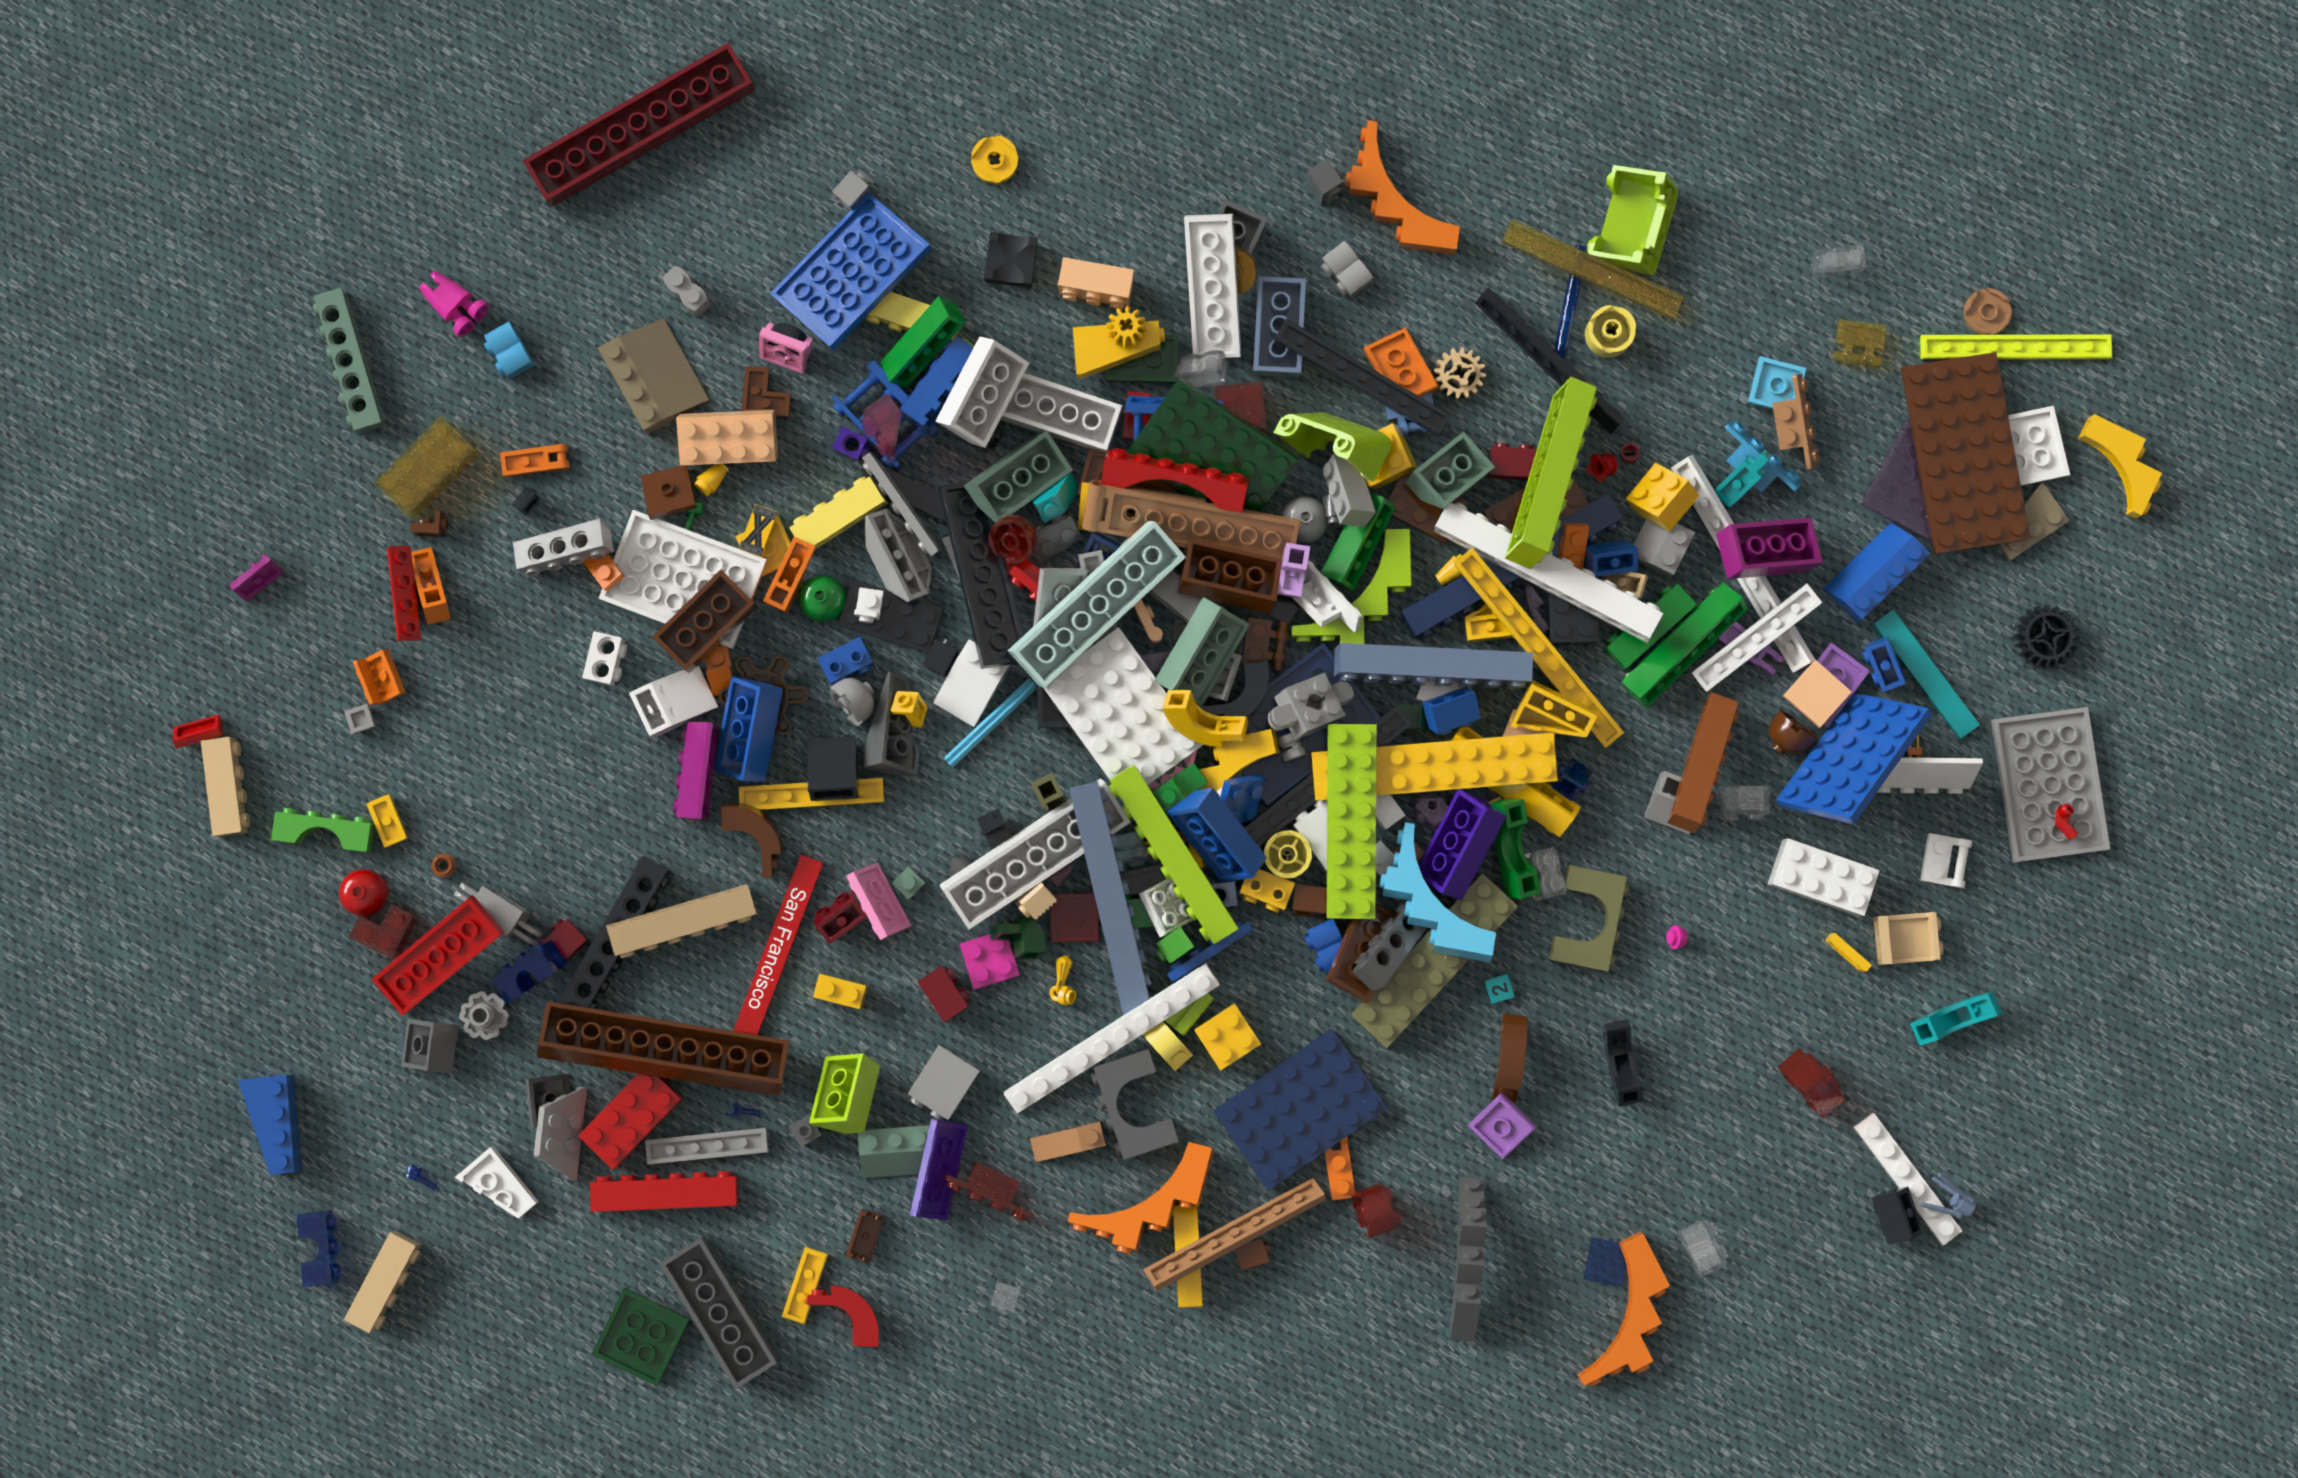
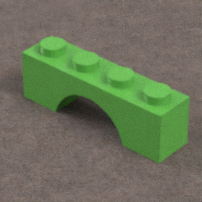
(353, 835)

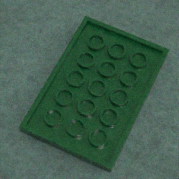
(1206, 434)

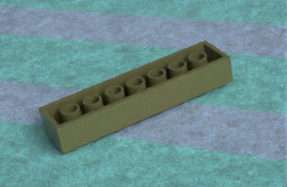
(1427, 972)

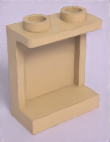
(1907, 938)

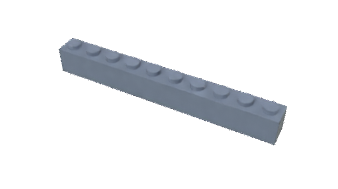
(1110, 895)

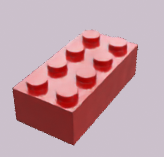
(630, 1118)

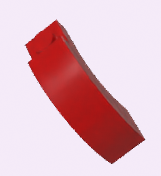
(863, 1319)

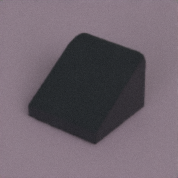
(525, 501)

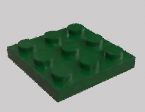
(640, 1336)

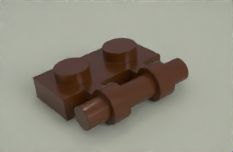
(1258, 639)

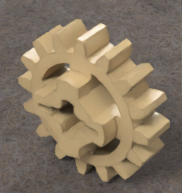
(1462, 383)

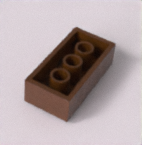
(1229, 576)
(704, 621)

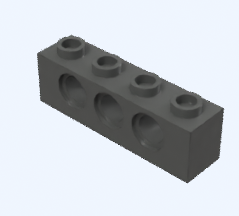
(1368, 969)

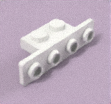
(1325, 602)

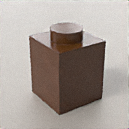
(1253, 1253)

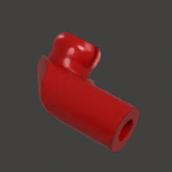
(2062, 821)

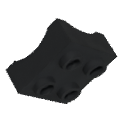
(1011, 259)

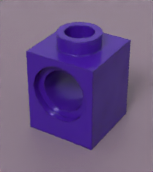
(842, 440)

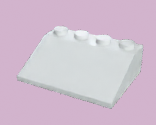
(1933, 775)

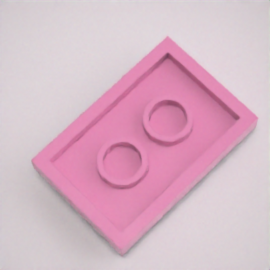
(878, 901)

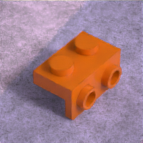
(379, 677)

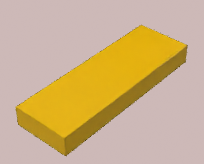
(805, 1280)

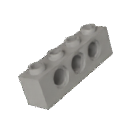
(528, 550)

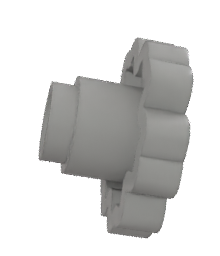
(484, 1015)

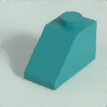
(1056, 498)

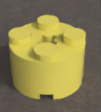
(1610, 318)

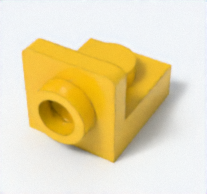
(911, 706)

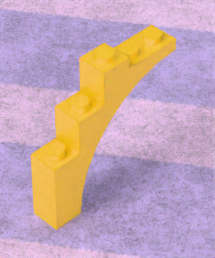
(1233, 759)

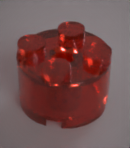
(1375, 1210)

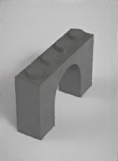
(1131, 1139)

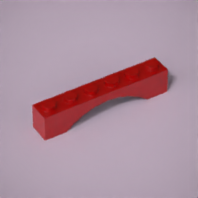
(1223, 489)

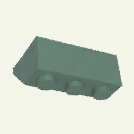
(1449, 472)
(892, 1150)

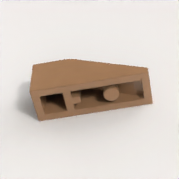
(1068, 1141)

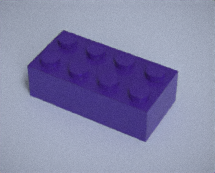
(1460, 844)

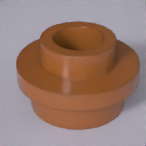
(436, 865)

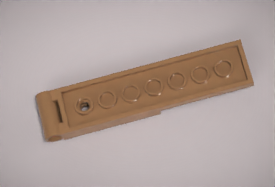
(1186, 518)

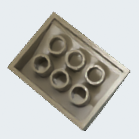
(653, 375)

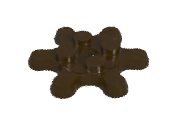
(773, 675)

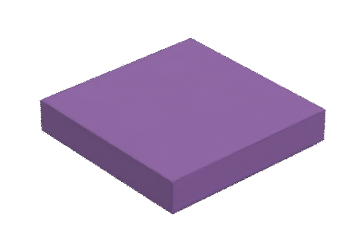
(1502, 1125)

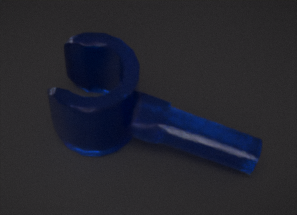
(742, 1110)
(414, 1174)

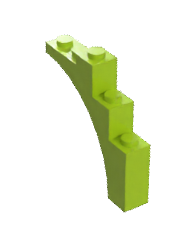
(1392, 574)

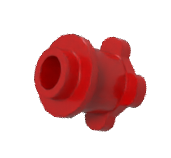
(1602, 466)

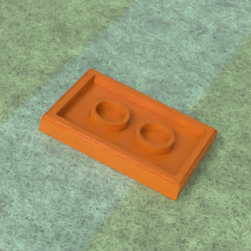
(1401, 362)

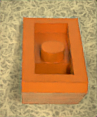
(719, 669)

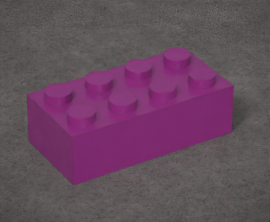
(1769, 548)

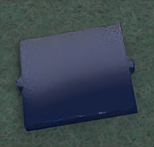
(1605, 1262)

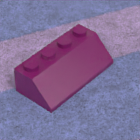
(697, 771)

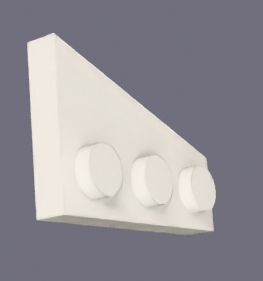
(499, 1182)

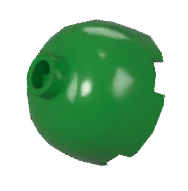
(823, 588)

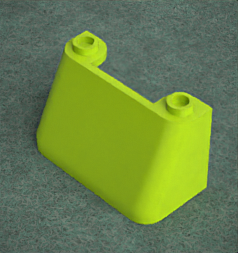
(1636, 219)
(1357, 444)

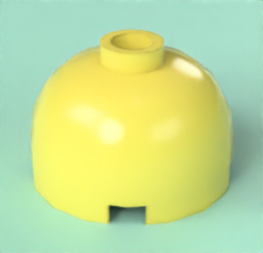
(1298, 848)

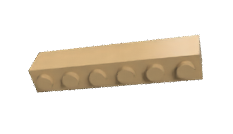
(681, 920)

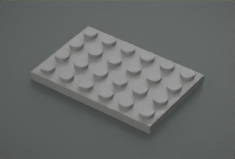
(2044, 765)

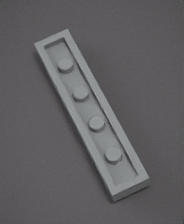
(901, 504)
(706, 1146)

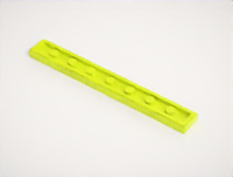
(2017, 346)

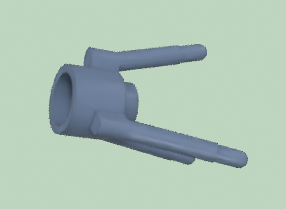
(1961, 1202)

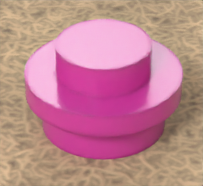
(1677, 937)

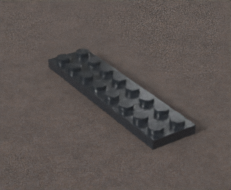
(982, 578)

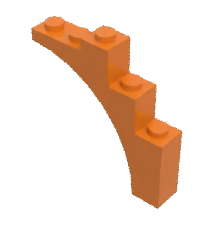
(1371, 180)
(1128, 1225)
(1628, 1347)

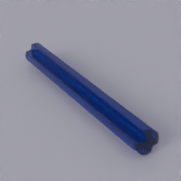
(1568, 312)

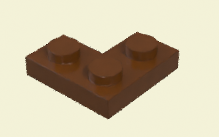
(759, 398)

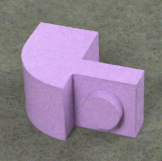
(1293, 570)

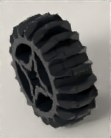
(2050, 644)

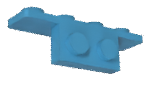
(1755, 447)

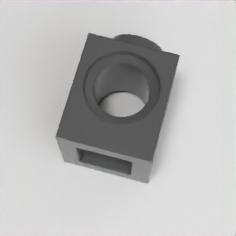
(805, 1132)

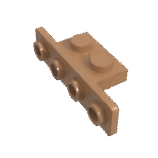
(1794, 424)

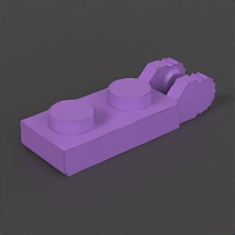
(1734, 631)

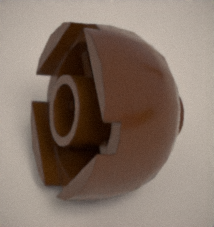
(1790, 735)

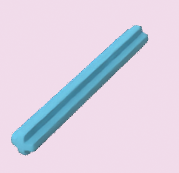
(990, 722)

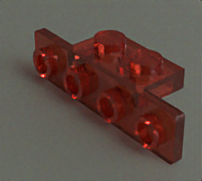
(992, 1186)

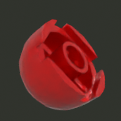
(364, 892)

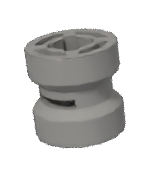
(1291, 748)

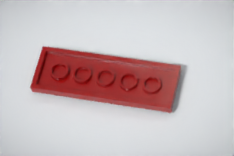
(437, 955)

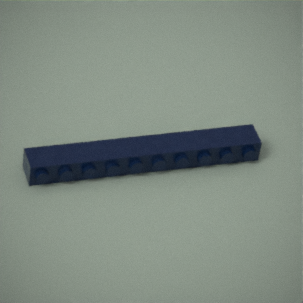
(1460, 595)

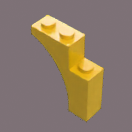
(2123, 450)

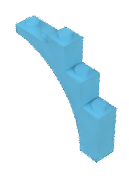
(1452, 934)

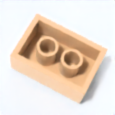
(1095, 283)

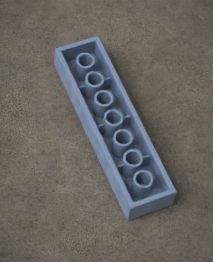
(1433, 664)

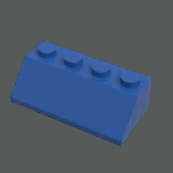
(1876, 571)
(748, 729)
(1217, 835)

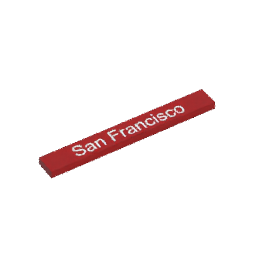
(778, 946)

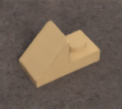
(1629, 582)

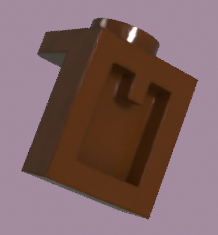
(427, 528)

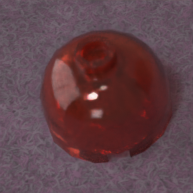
(1013, 538)

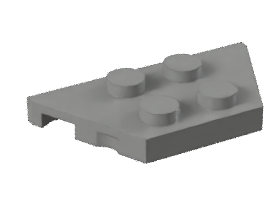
(558, 1132)

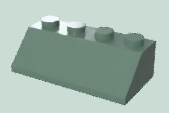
(1019, 476)
(1202, 651)

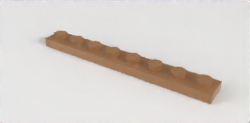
(1234, 1234)

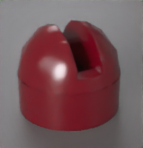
(1629, 449)

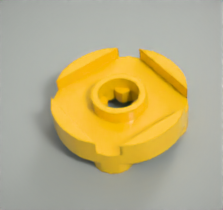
(994, 146)

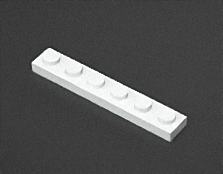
(1756, 637)
(1905, 1174)

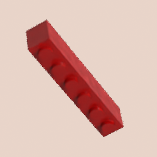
(664, 1192)

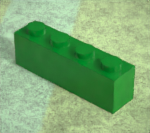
(922, 342)
(1356, 546)
(1673, 604)

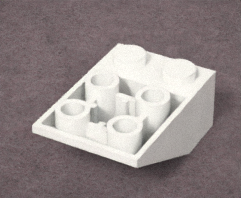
(673, 701)

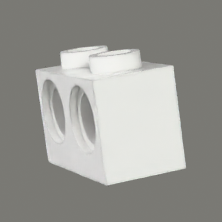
(597, 658)

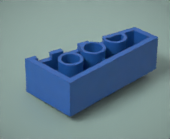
(933, 390)
(274, 1118)

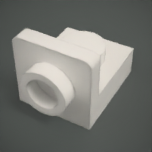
(869, 605)

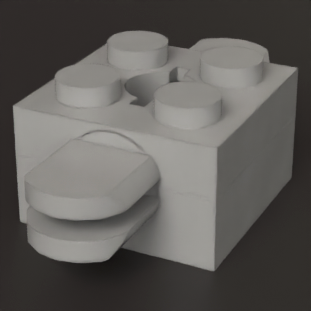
(1310, 706)
(504, 911)

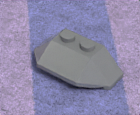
(897, 555)

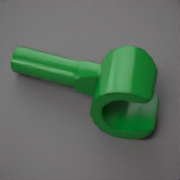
(698, 511)

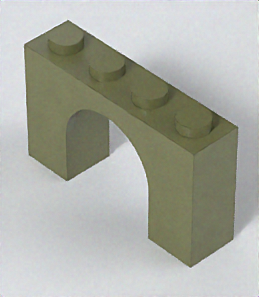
(1609, 891)

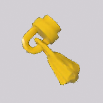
(1065, 994)

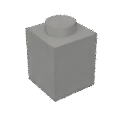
(851, 189)

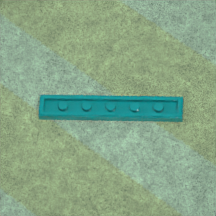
(1926, 675)

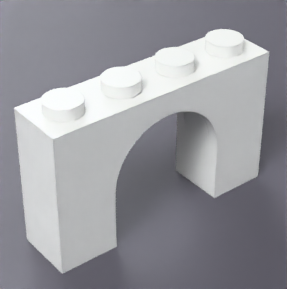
(1314, 825)

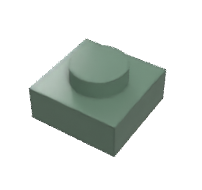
(908, 883)

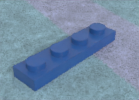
(1200, 956)

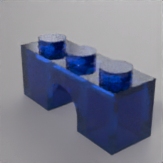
(541, 962)
(319, 1227)

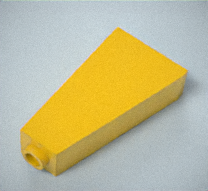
(1098, 353)

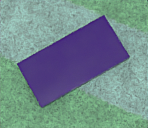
(940, 1158)

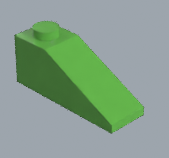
(1173, 946)

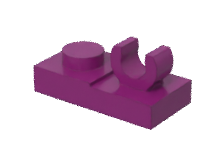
(256, 578)

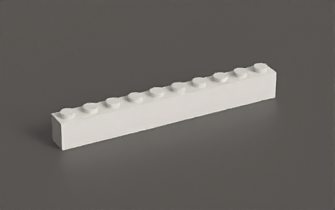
(1552, 574)

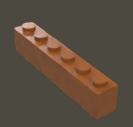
(1703, 762)

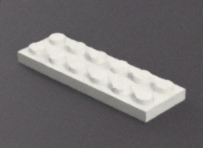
(1213, 283)

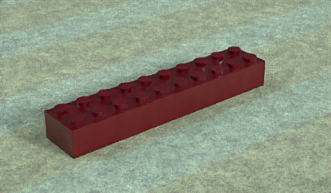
(639, 125)

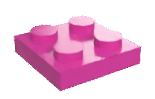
(988, 961)

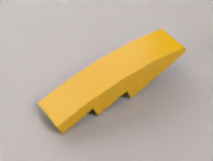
(1185, 1233)

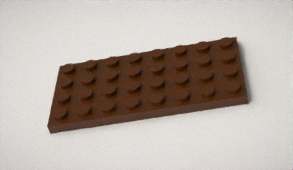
(1965, 453)

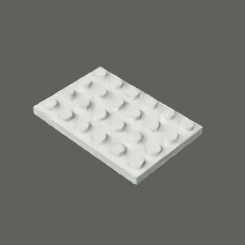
(670, 565)
(1119, 710)

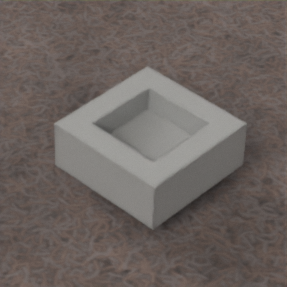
(360, 719)

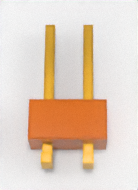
(1914, 750)

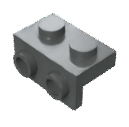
(1056, 536)

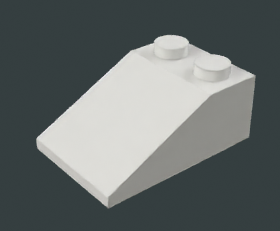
(969, 687)

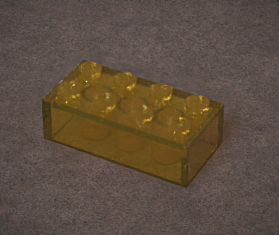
(426, 468)

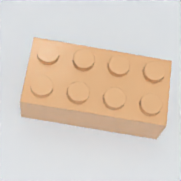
(727, 437)

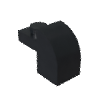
(994, 828)

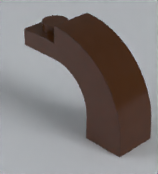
(756, 823)
(1511, 1056)

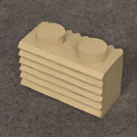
(1035, 901)

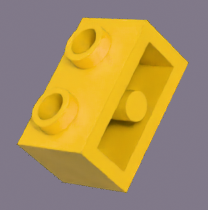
(1267, 889)

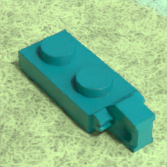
(1742, 479)

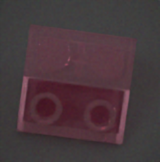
(882, 423)

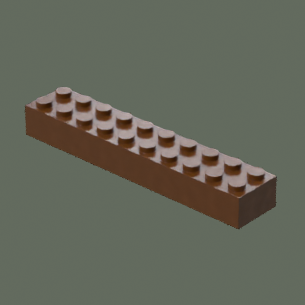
(662, 1048)

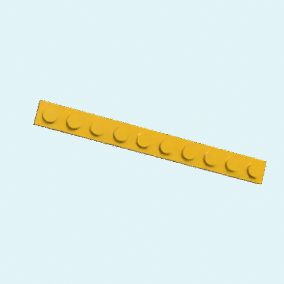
(1534, 641)

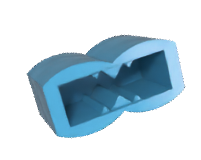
(509, 351)

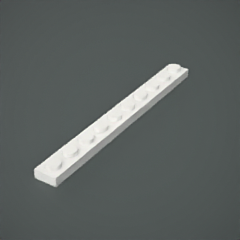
(1756, 588)
(1111, 1038)

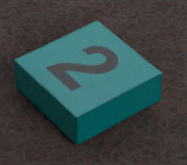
(1499, 989)

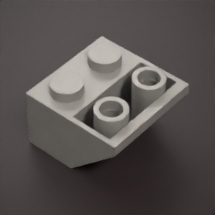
(1662, 800)

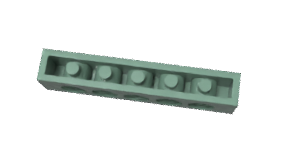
(372, 416)

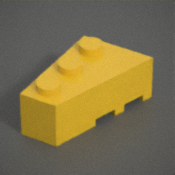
(1552, 712)

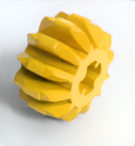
(1125, 319)

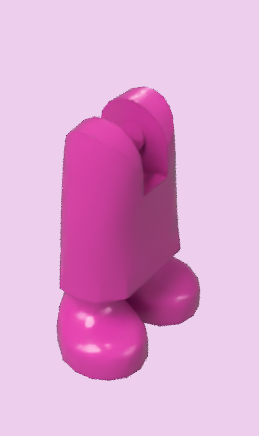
(446, 300)

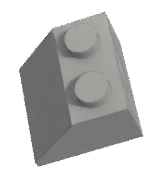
(1662, 549)

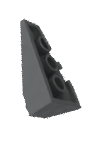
(890, 737)

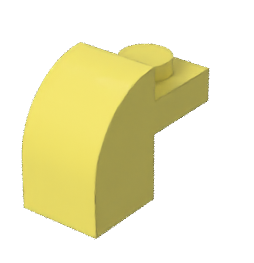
(1168, 1045)

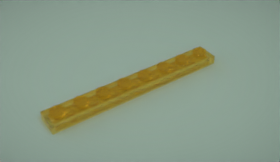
(1592, 269)

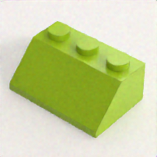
(845, 1093)

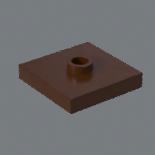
(668, 492)

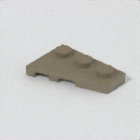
(2043, 518)

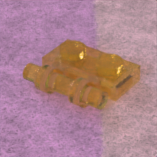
(1859, 335)

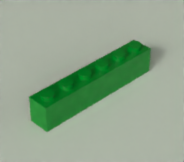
(1684, 645)

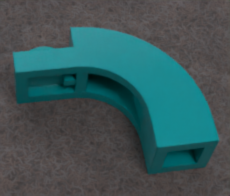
(1955, 1016)

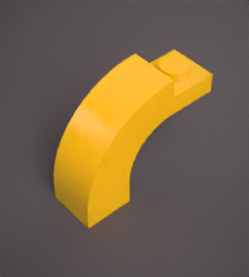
(1199, 725)

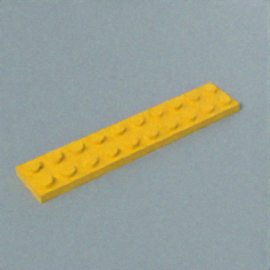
(1455, 764)

